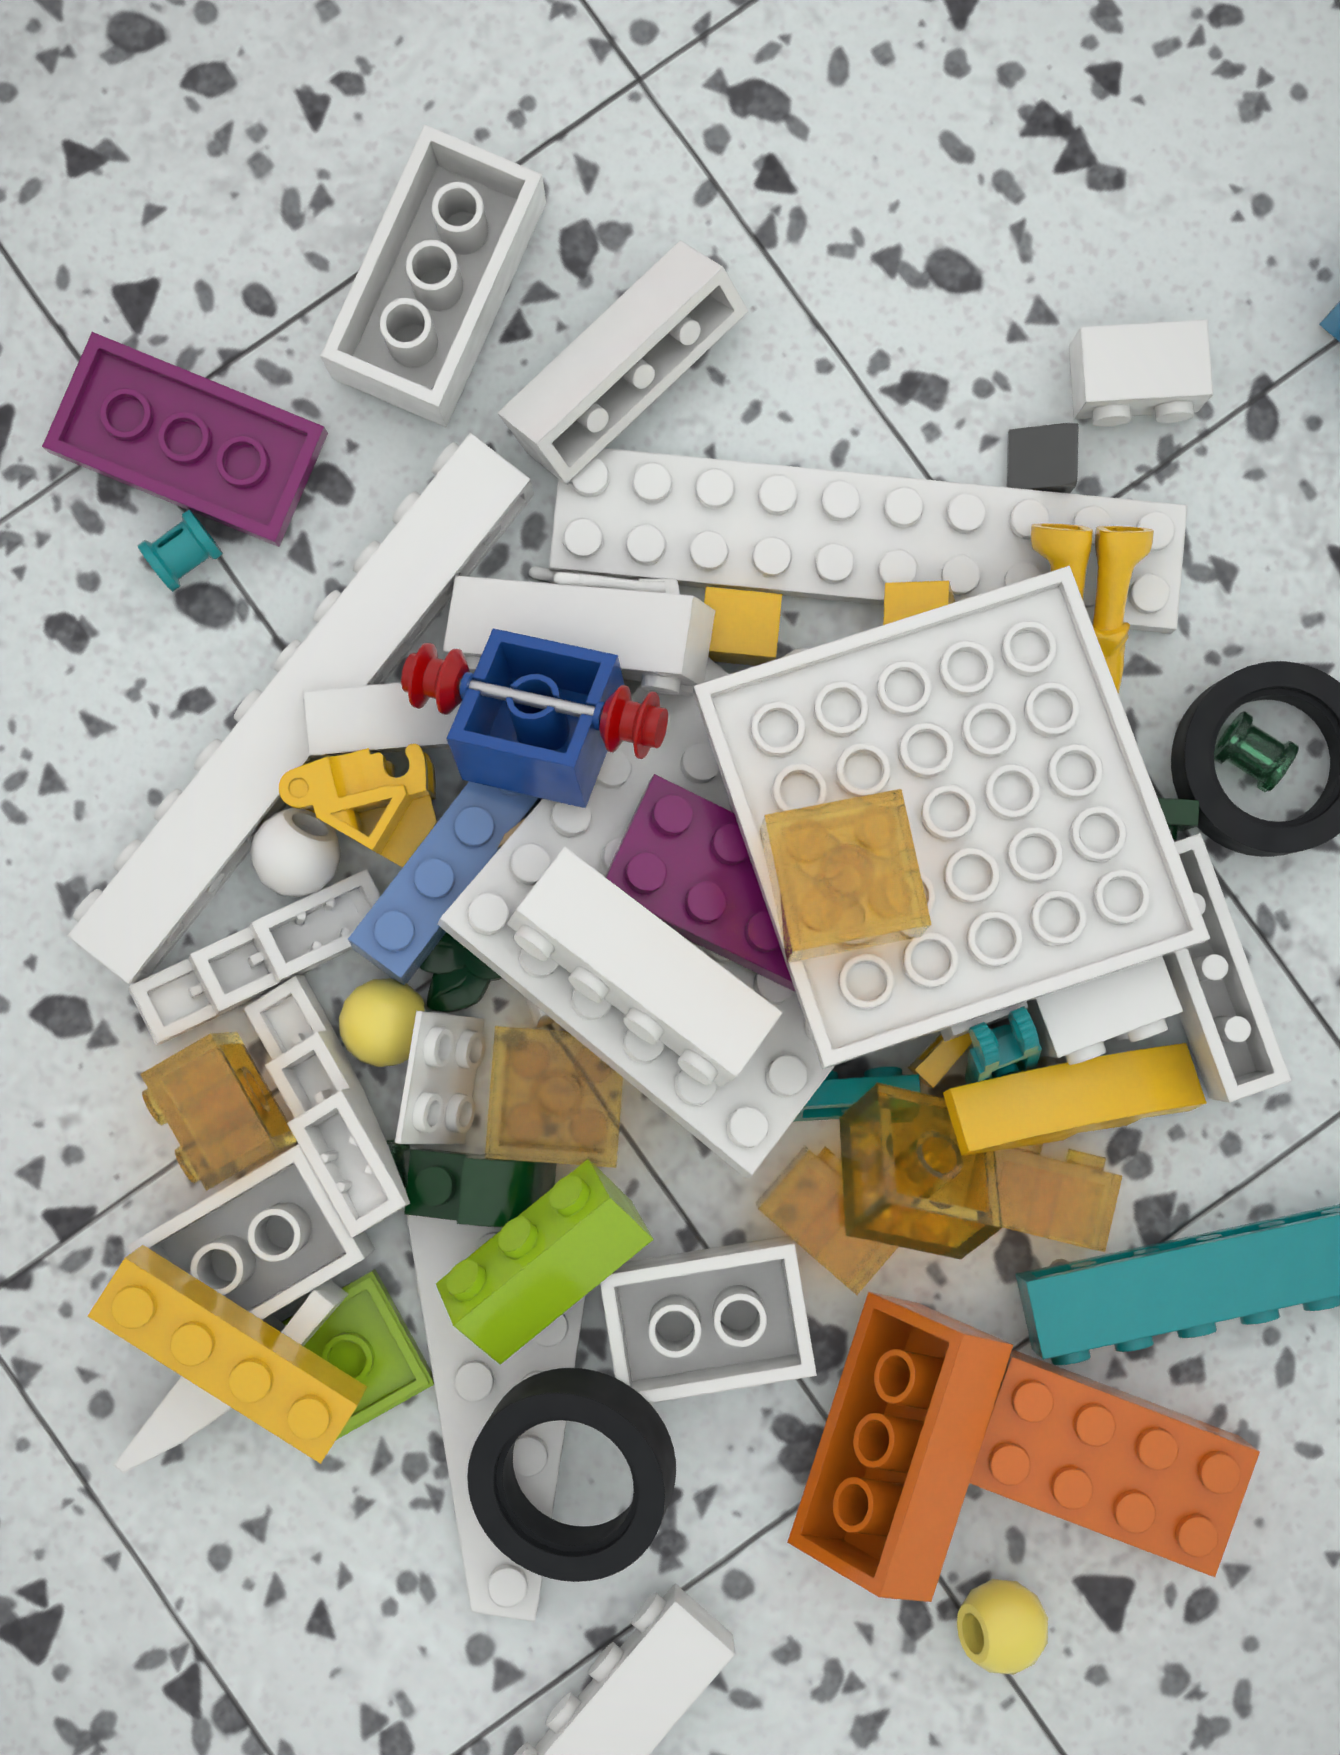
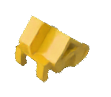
(366, 801)

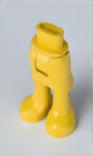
(1117, 554)

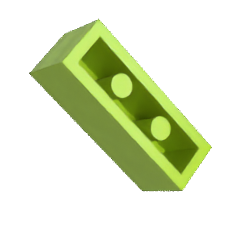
(543, 1262)

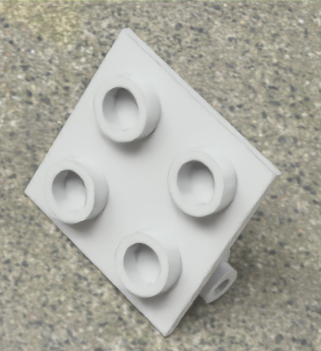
(440, 1079)

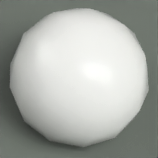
(295, 852)

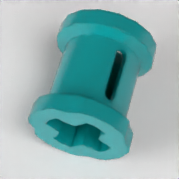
(180, 550)

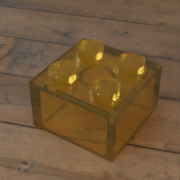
(844, 875)
(551, 1100)
(216, 1109)
(909, 1178)

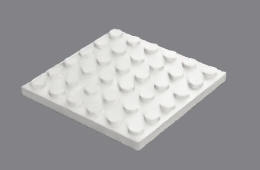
(1017, 795)
(733, 1120)

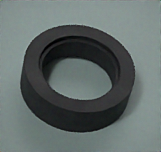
(1195, 770)
(532, 1537)

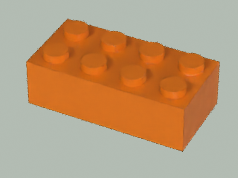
(899, 1447)
(1114, 1463)

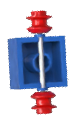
(534, 713)

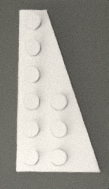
(467, 1393)

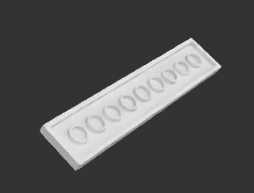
(838, 531)

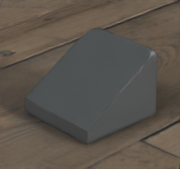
(1043, 458)

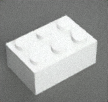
(262, 1237)
(709, 1320)

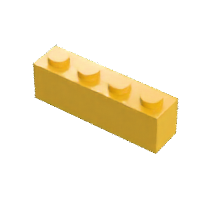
(228, 1352)

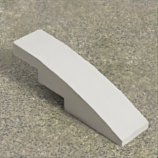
(371, 718)
(254, 959)
(328, 1106)
(190, 1408)

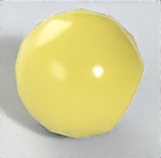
(380, 1021)
(1002, 1626)

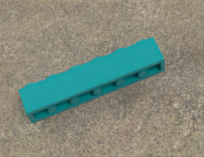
(1183, 1286)

